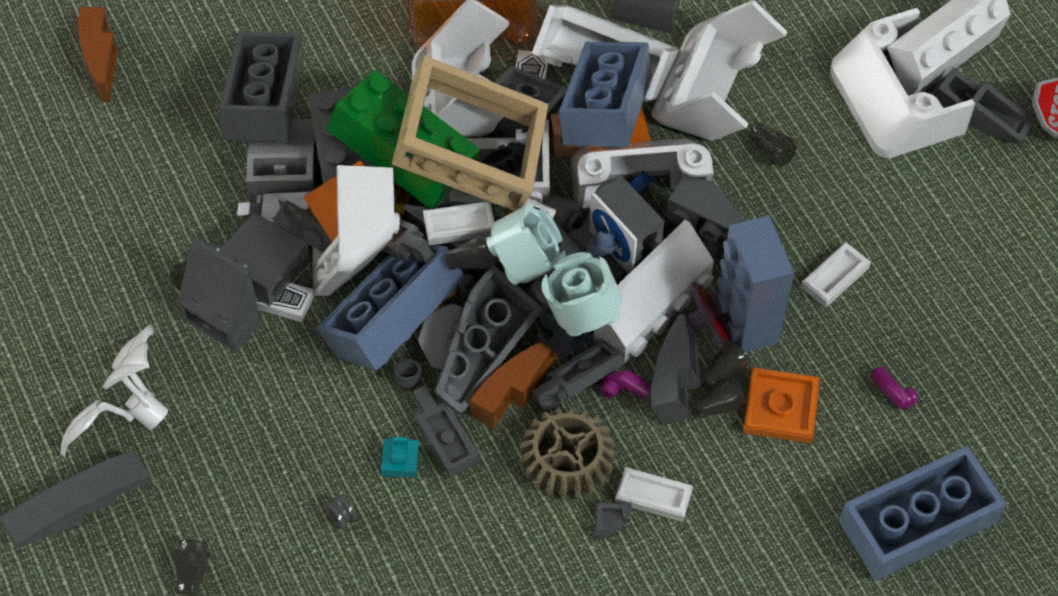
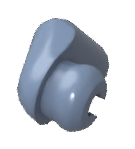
(601, 244)

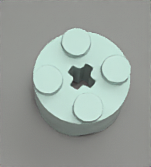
(526, 243)
(582, 293)

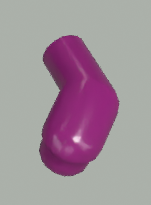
(624, 380)
(889, 386)

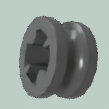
(340, 512)

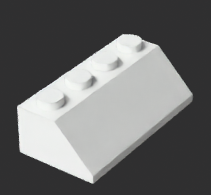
(946, 41)
(657, 291)

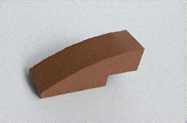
(98, 49)
(511, 384)

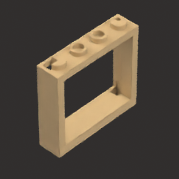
(457, 169)

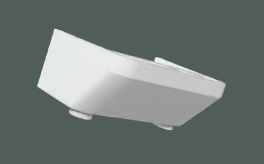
(569, 28)
(465, 45)
(706, 69)
(878, 100)
(364, 226)

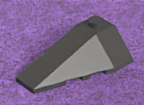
(486, 333)

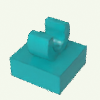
(400, 457)

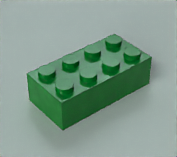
(370, 125)

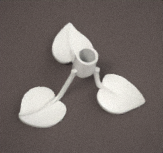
(141, 404)

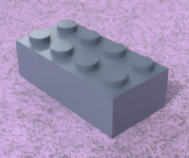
(605, 94)
(754, 284)
(388, 308)
(921, 512)

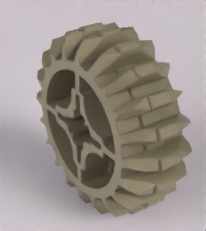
(572, 435)

